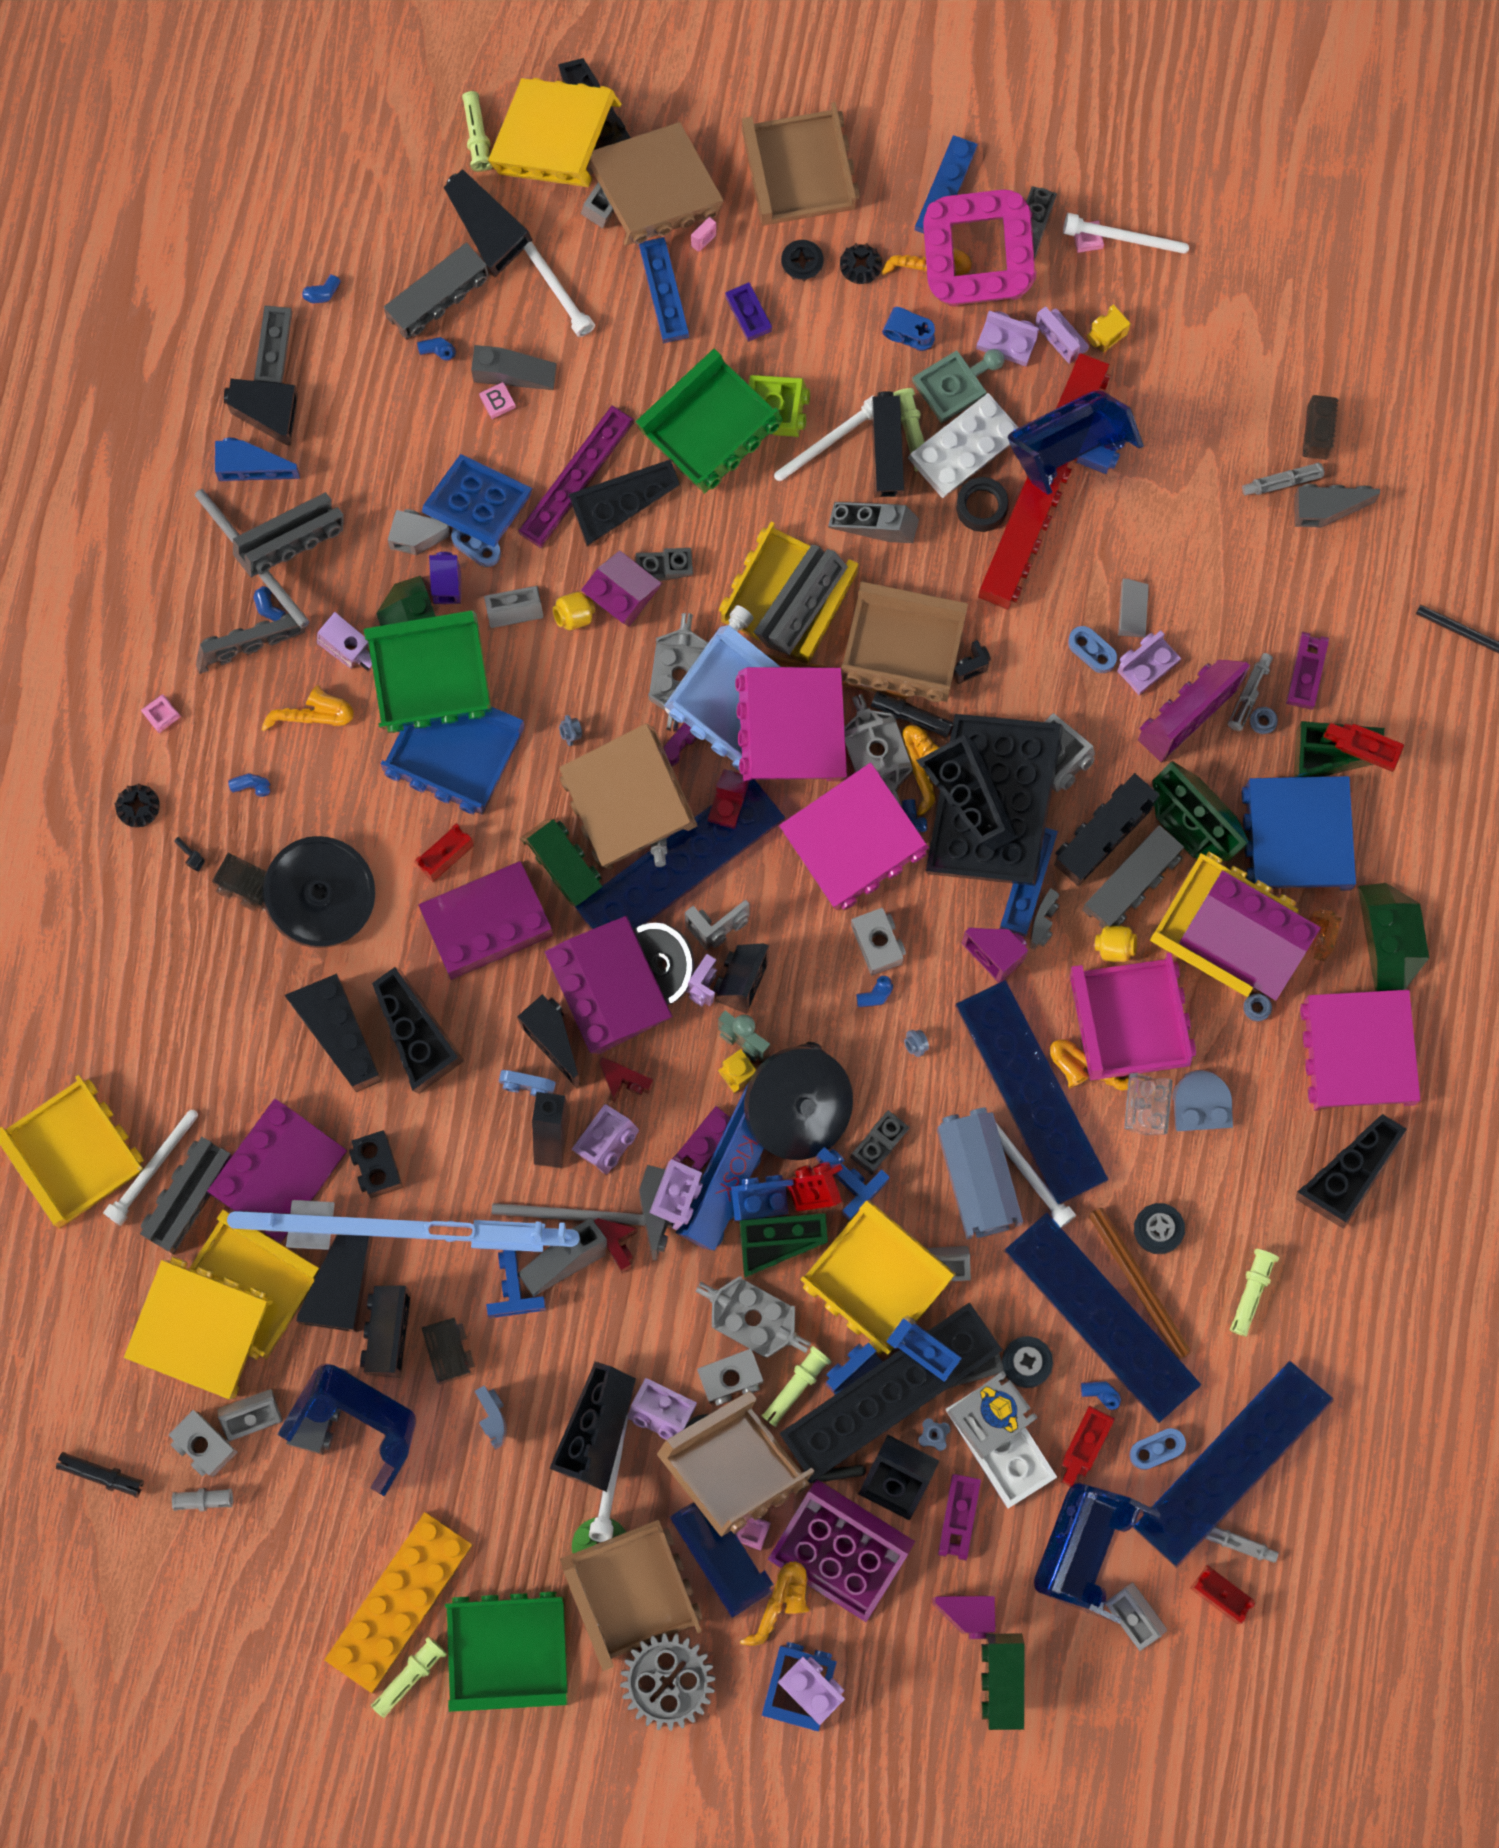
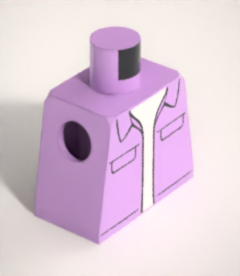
(337, 635)

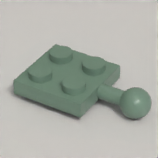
(952, 385)
(741, 1031)

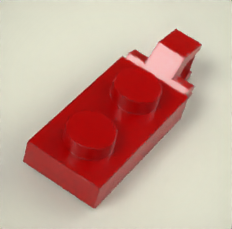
(1366, 745)
(1086, 1444)

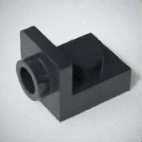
(970, 668)

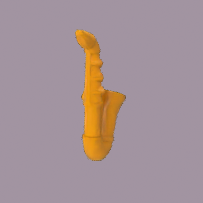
(961, 260)
(327, 711)
(918, 745)
(1073, 1061)
(788, 1589)

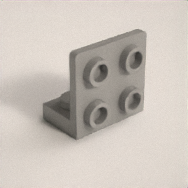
(714, 935)

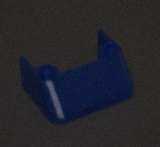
(1072, 432)
(334, 1388)
(1080, 1546)
(722, 1561)

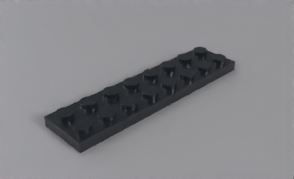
(885, 1396)

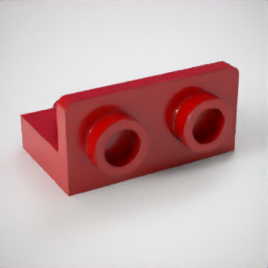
(815, 1187)

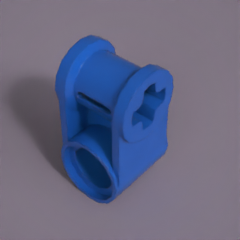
(907, 329)

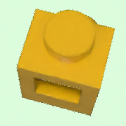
(1109, 329)
(737, 1071)

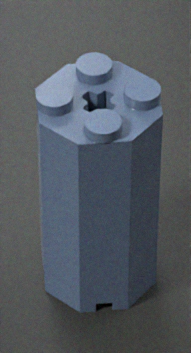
(979, 1173)

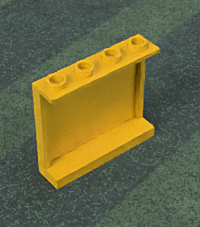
(551, 131)
(765, 577)
(1186, 906)
(71, 1152)
(262, 1265)
(876, 1276)
(197, 1327)

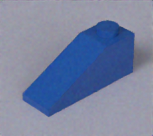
(243, 461)

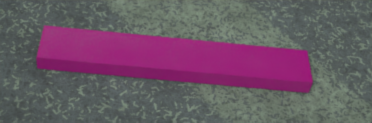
(576, 476)

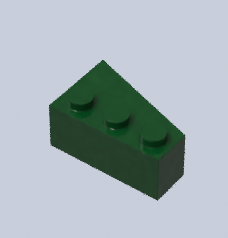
(1318, 755)
(562, 861)
(778, 1238)
(1003, 1681)

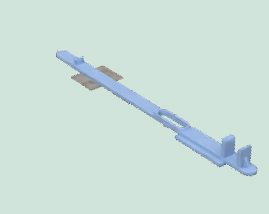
(313, 1223)

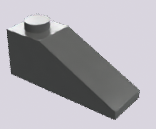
(512, 368)

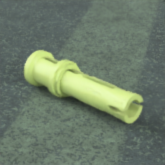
(478, 141)
(910, 419)
(1257, 1279)
(805, 1374)
(417, 1667)

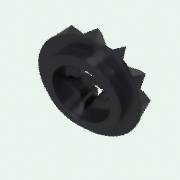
(810, 252)
(860, 274)
(145, 814)

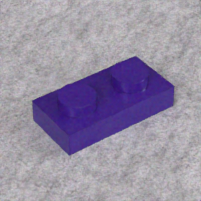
(748, 311)

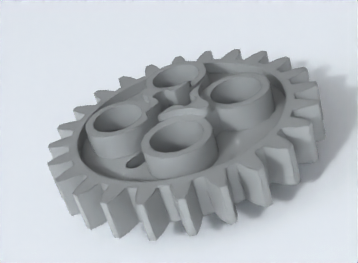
(688, 1698)

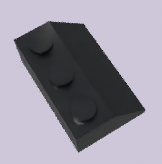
(386, 1331)

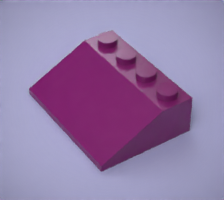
(1192, 707)
(486, 920)
(1249, 935)
(608, 985)
(276, 1164)
(843, 1549)

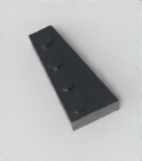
(333, 1023)
(419, 1038)
(1349, 1177)

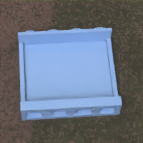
(708, 692)

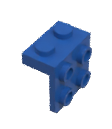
(861, 1361)

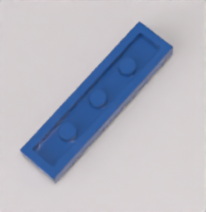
(950, 174)
(663, 290)
(1024, 897)

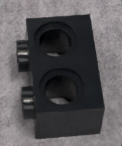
(382, 1162)

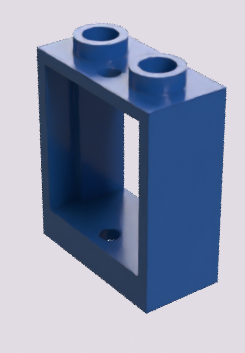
(795, 1651)

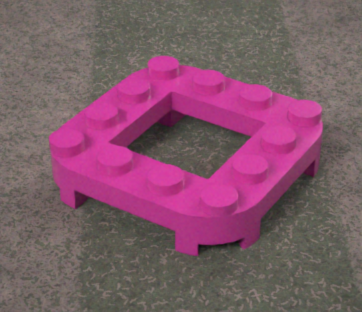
(1018, 244)

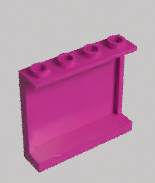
(791, 723)
(854, 837)
(1132, 1018)
(1360, 1049)

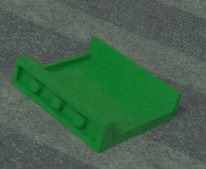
(709, 421)
(429, 671)
(506, 1652)

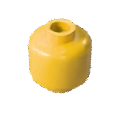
(573, 611)
(1116, 943)

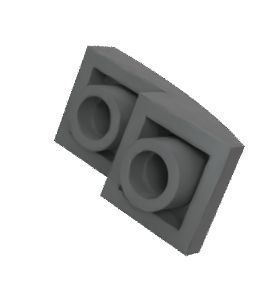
(667, 565)
(1040, 930)
(879, 1142)

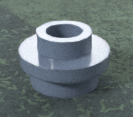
(1263, 712)
(1259, 999)
(916, 1042)

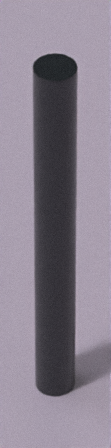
(1458, 628)

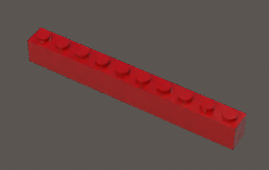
(1033, 505)

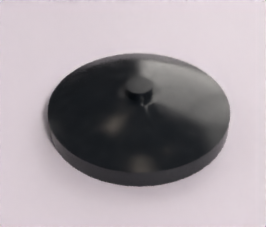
(318, 892)
(798, 1103)

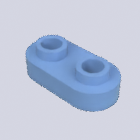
(475, 548)
(1095, 648)
(515, 1081)
(1156, 1449)

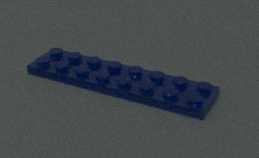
(691, 857)
(1031, 1092)
(1102, 1318)
(1233, 1463)

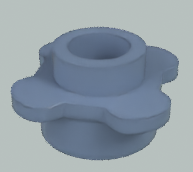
(570, 730)
(926, 1438)

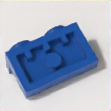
(760, 1199)

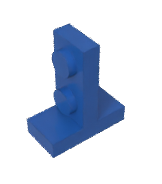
(853, 1182)
(512, 1289)
(924, 1348)

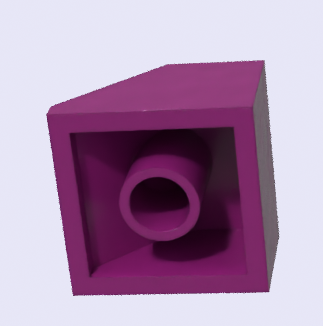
(621, 587)
(996, 950)
(969, 1613)

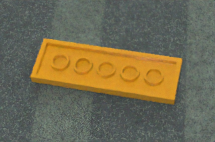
(398, 1602)

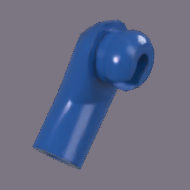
(321, 293)
(264, 606)
(878, 994)

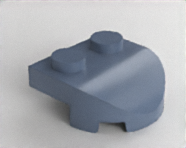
(1202, 1102)
(495, 1424)

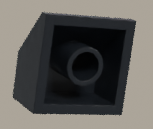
(898, 1477)

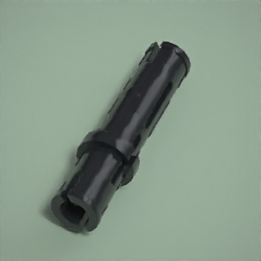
(911, 714)
(110, 1478)

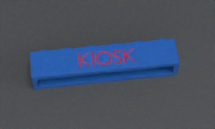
(731, 1162)

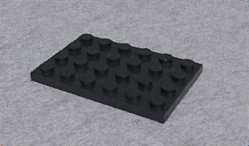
(1022, 767)

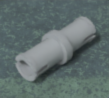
(202, 1499)

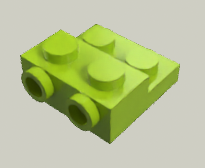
(788, 397)

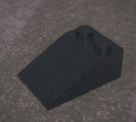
(743, 976)
(546, 1028)

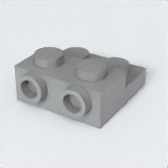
(1073, 755)

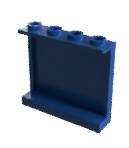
(456, 759)
(1299, 832)

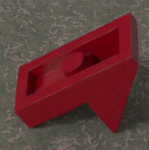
(728, 799)
(617, 1075)
(615, 1234)

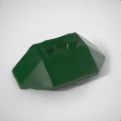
(405, 602)
(1196, 814)
(1393, 936)

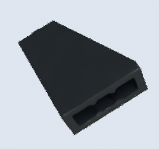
(264, 406)

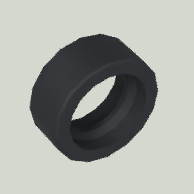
(992, 487)

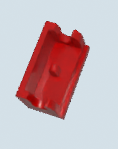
(444, 853)
(1223, 1595)

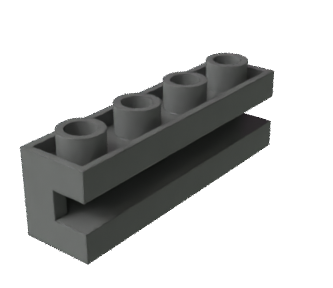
(436, 291)
(288, 535)
(800, 599)
(1133, 878)
(186, 1195)

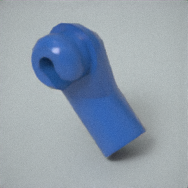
(437, 346)
(250, 780)
(909, 808)
(1103, 1392)

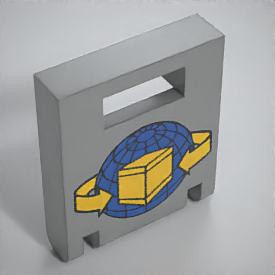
(997, 1410)

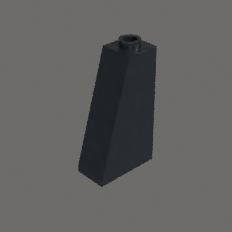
(490, 225)
(887, 445)
(550, 1129)
(339, 1285)

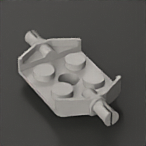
(673, 652)
(877, 727)
(736, 1300)

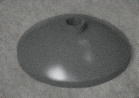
(666, 943)

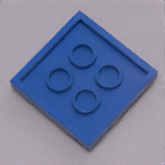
(477, 500)

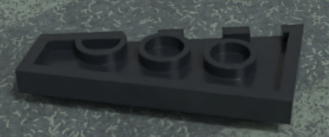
(613, 128)
(618, 499)

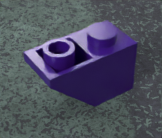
(445, 578)

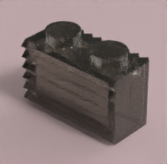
(1320, 427)
(241, 880)
(447, 1350)

